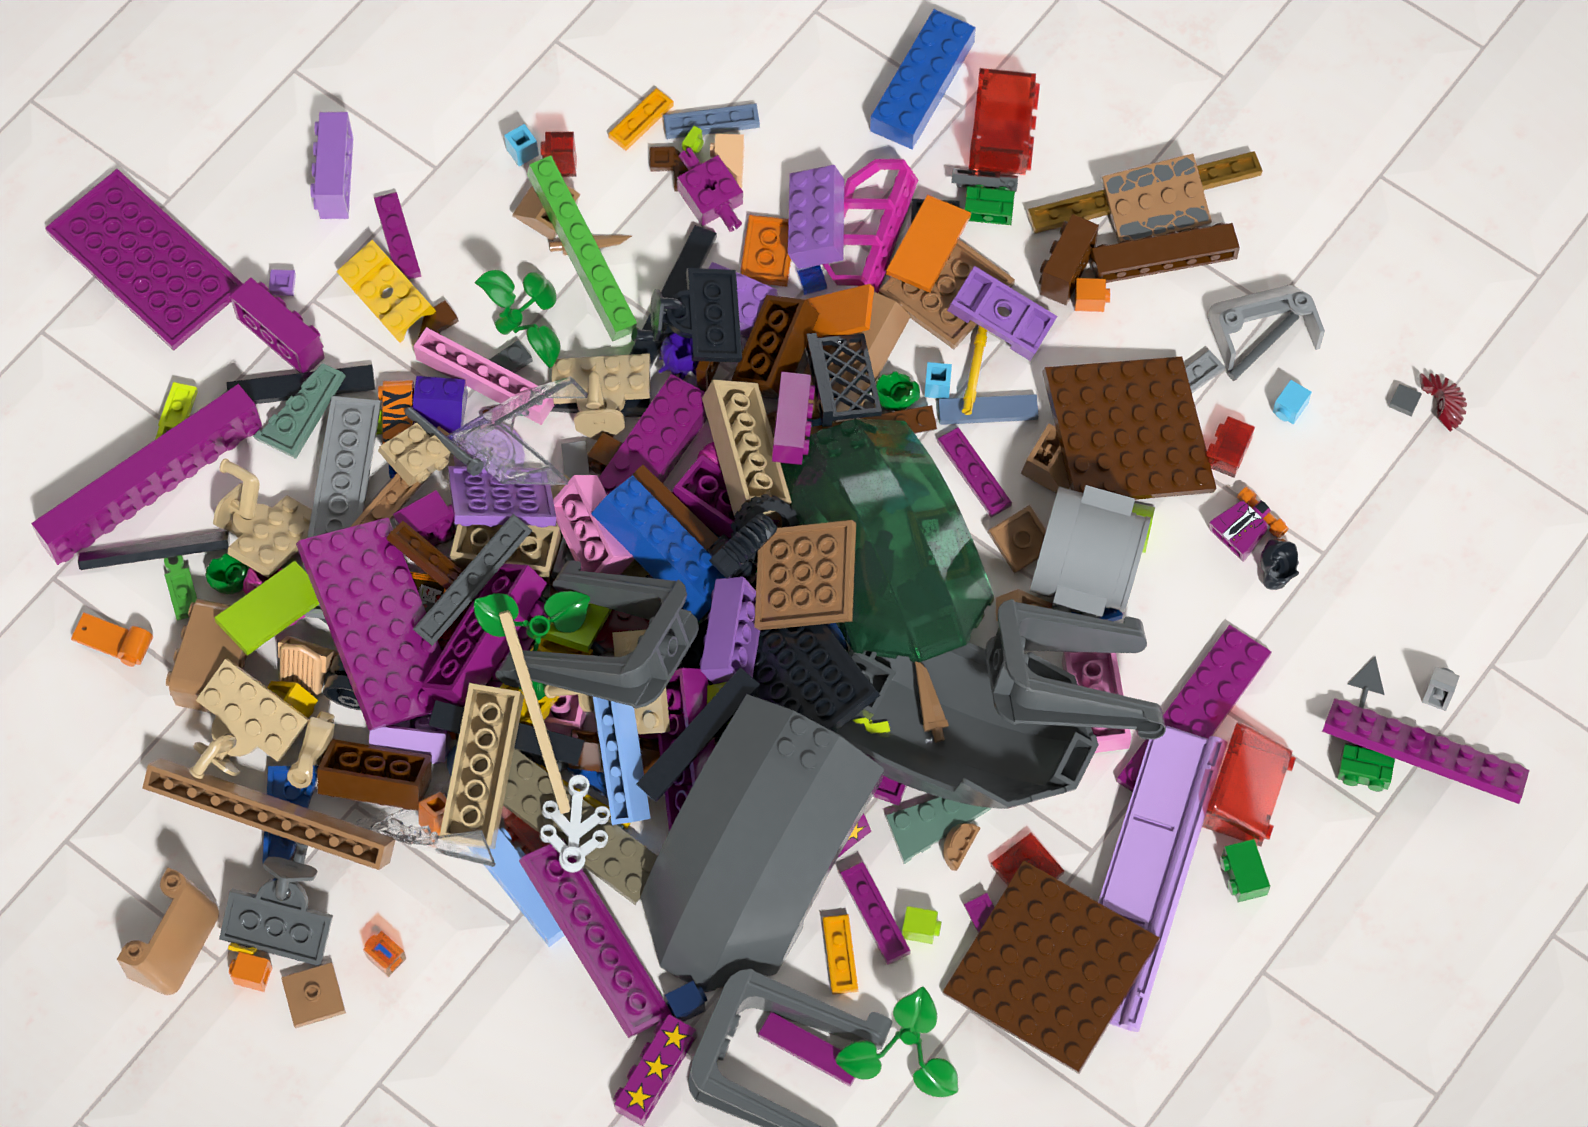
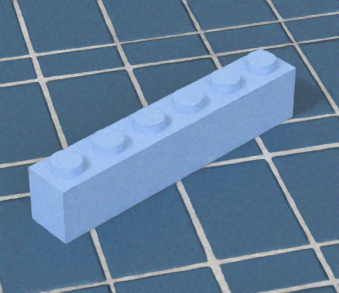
(621, 761)
(520, 889)

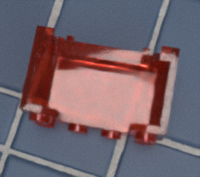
(1004, 121)

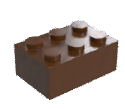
(1068, 259)

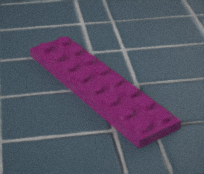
(1209, 692)
(1426, 750)
(596, 941)

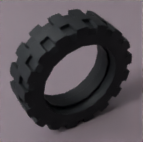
(761, 505)

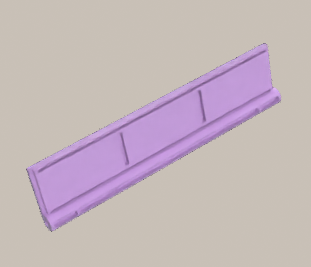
(1159, 846)

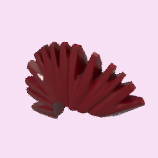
(1448, 400)

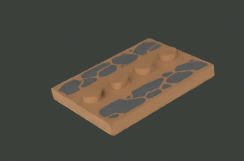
(1156, 199)

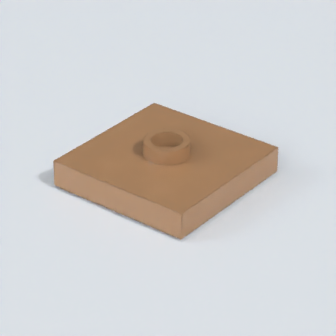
(1019, 538)
(313, 995)

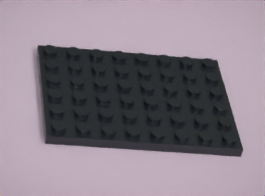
(802, 672)

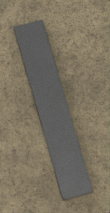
(472, 580)

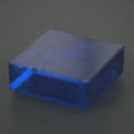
(812, 279)

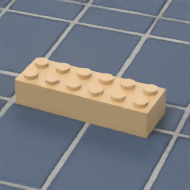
(744, 443)
(482, 761)

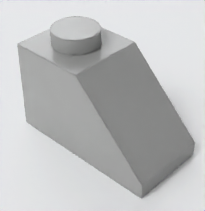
(1441, 688)

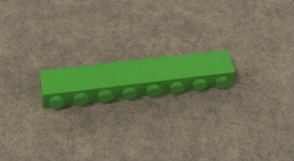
(581, 248)

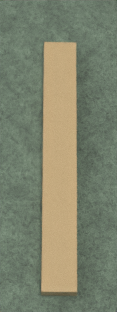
(535, 712)

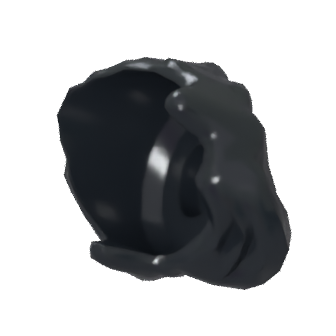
(1279, 563)

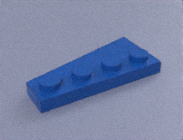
(281, 788)

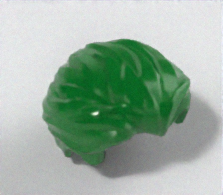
(897, 391)
(226, 574)

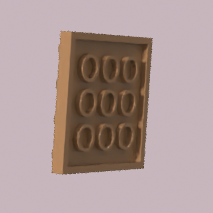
(931, 308)
(806, 576)

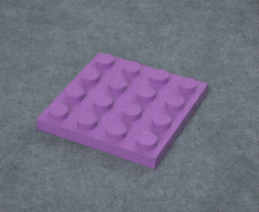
(489, 503)

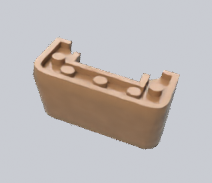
(177, 940)

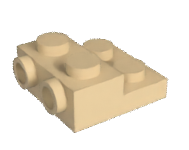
(415, 454)

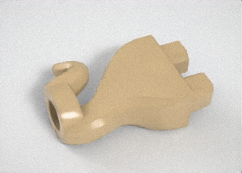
(315, 743)

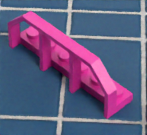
(890, 222)

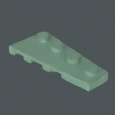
(296, 421)
(927, 823)

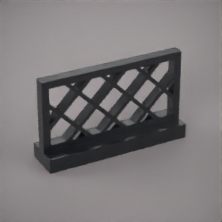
(823, 386)

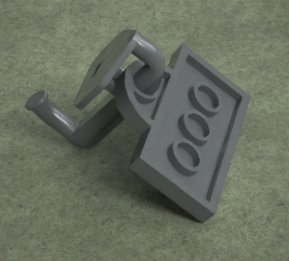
(276, 921)

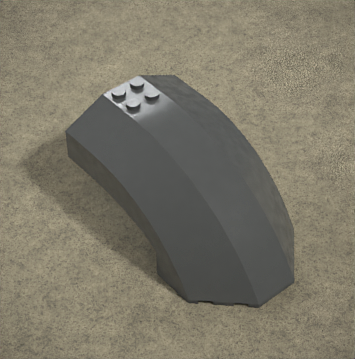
(982, 754)
(754, 844)

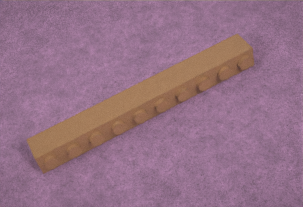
(270, 814)

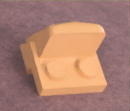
(304, 663)

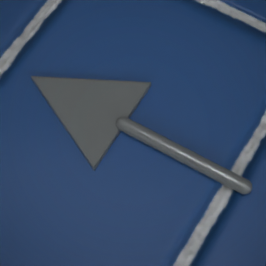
(1368, 680)

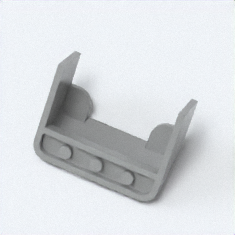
(1229, 316)

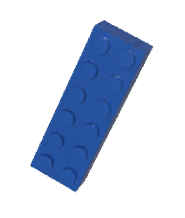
(922, 79)
(659, 543)

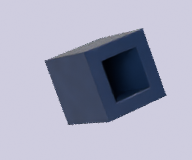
(686, 1001)

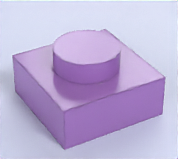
(282, 282)

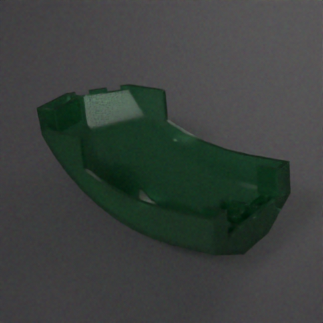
(914, 556)

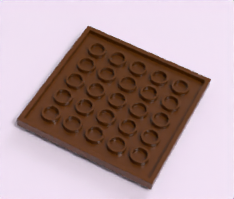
(1129, 428)
(1051, 966)

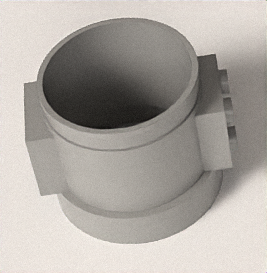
(1090, 551)

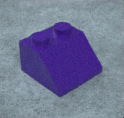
(441, 401)

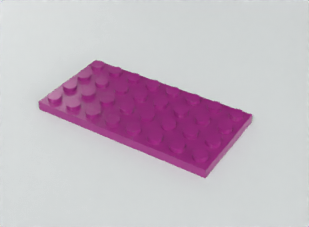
(144, 259)
(372, 618)

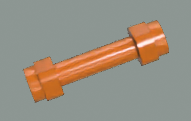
(1277, 527)

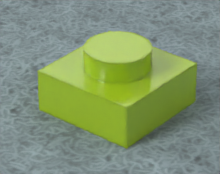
(693, 140)

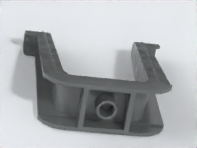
(628, 679)
(1032, 699)
(753, 990)

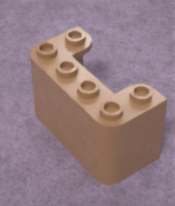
(200, 654)

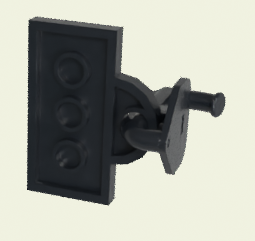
(703, 313)

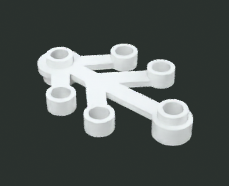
(574, 828)

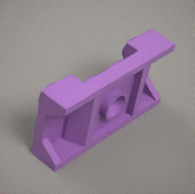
(982, 297)

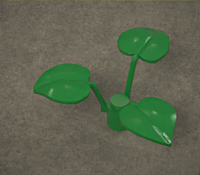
(500, 290)
(565, 610)
(915, 1015)

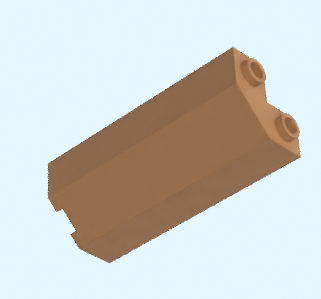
(886, 327)

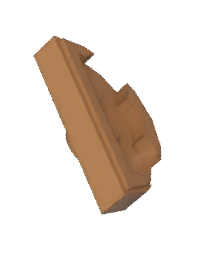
(958, 843)

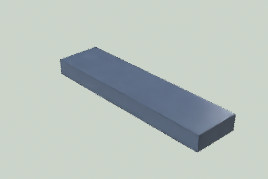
(712, 120)
(990, 409)

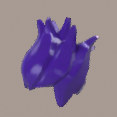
(677, 356)

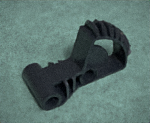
(733, 555)

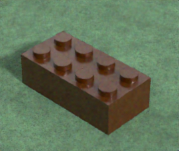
(776, 343)
(374, 774)

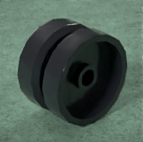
(338, 687)

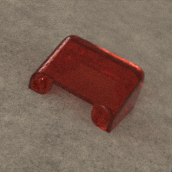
(1248, 785)

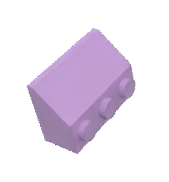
(414, 736)

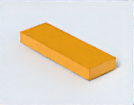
(641, 119)
(840, 954)

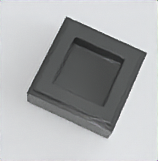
(1405, 400)

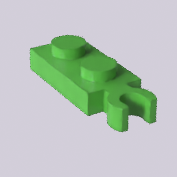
(180, 587)

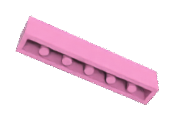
(477, 371)

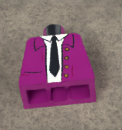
(1241, 527)

